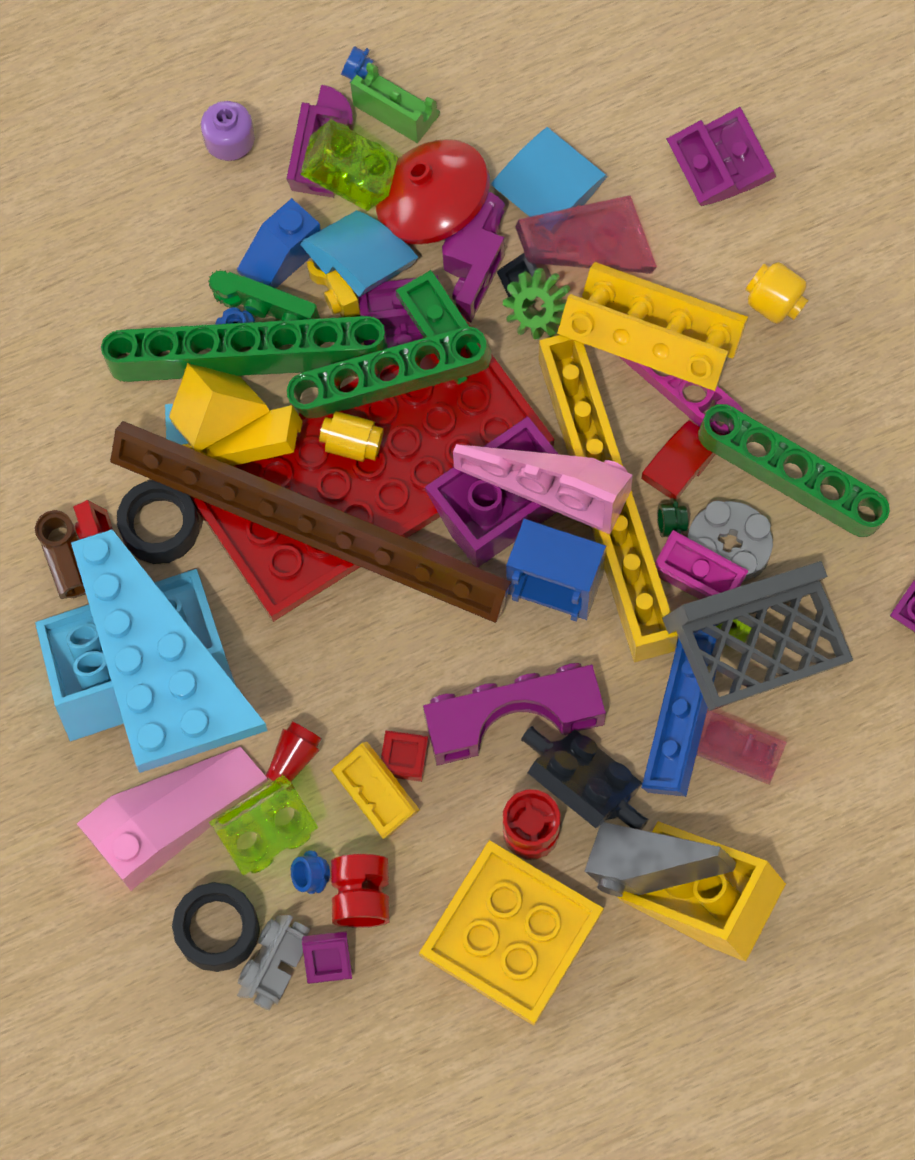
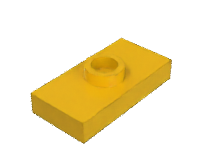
(375, 790)

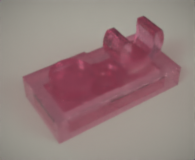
(740, 747)

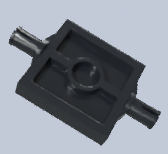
(585, 778)

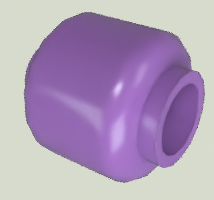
(227, 130)

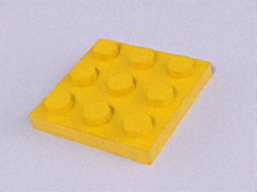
(511, 932)

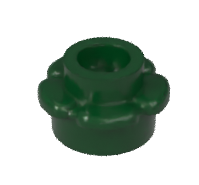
(671, 518)

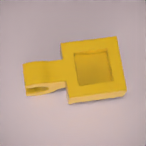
(340, 295)

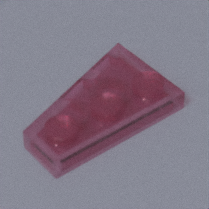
(587, 234)

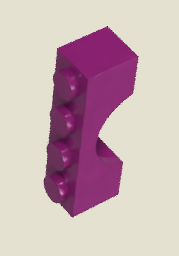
(564, 698)

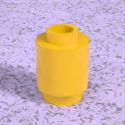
(351, 436)

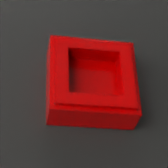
(405, 754)

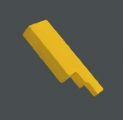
(261, 439)

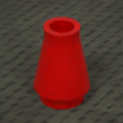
(293, 752)

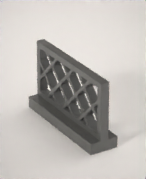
(739, 605)

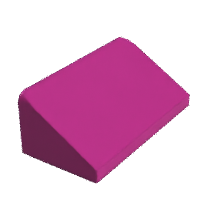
(697, 568)

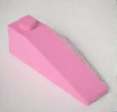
(566, 484)
(160, 818)

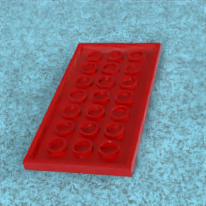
(386, 492)

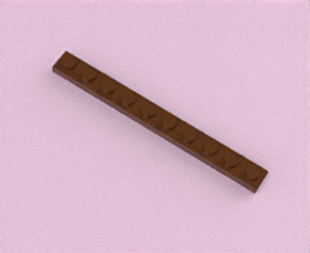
(310, 521)

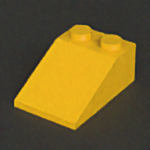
(719, 910)

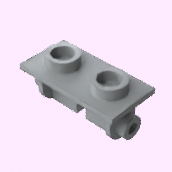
(262, 975)

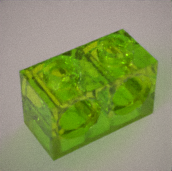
(349, 165)
(258, 815)

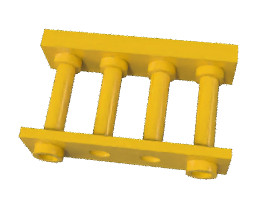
(653, 325)

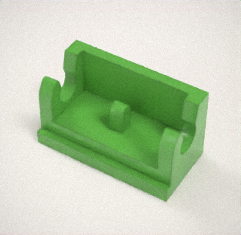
(393, 104)

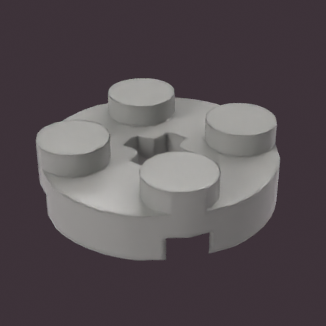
(745, 524)

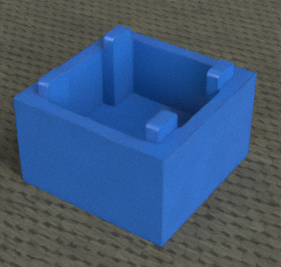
(555, 569)

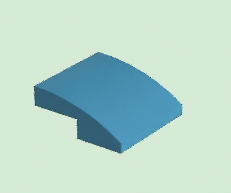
(548, 176)
(359, 251)

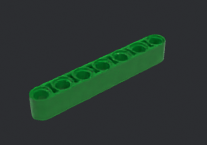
(228, 339)

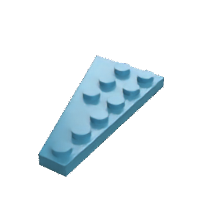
(162, 675)

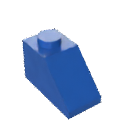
(277, 247)

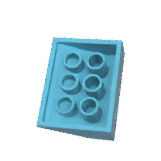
(78, 666)

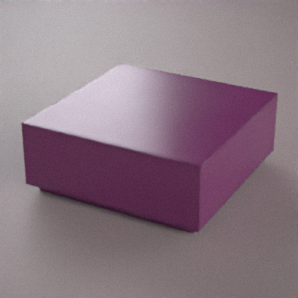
(327, 957)

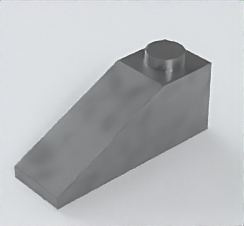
(650, 861)

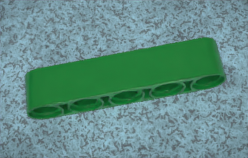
(369, 367)
(814, 470)

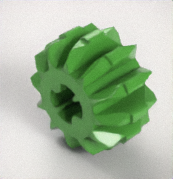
(521, 302)

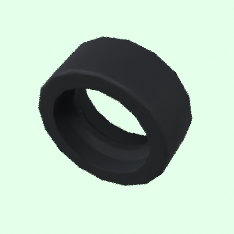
(170, 549)
(206, 894)

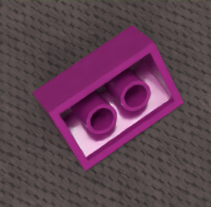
(484, 516)

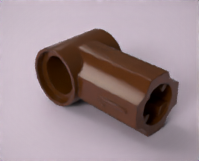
(60, 553)

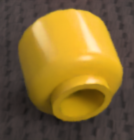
(777, 292)

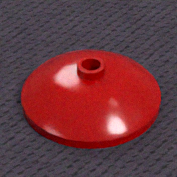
(435, 191)

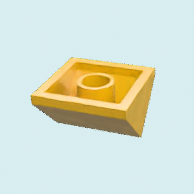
(213, 406)

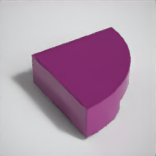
(334, 99)

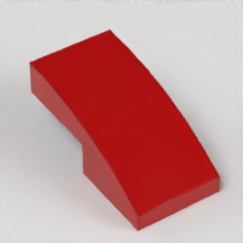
(678, 462)

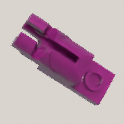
(475, 256)

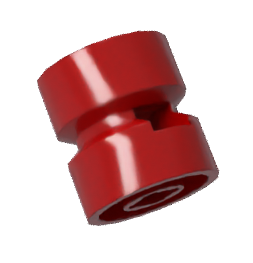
(531, 824)
(360, 893)

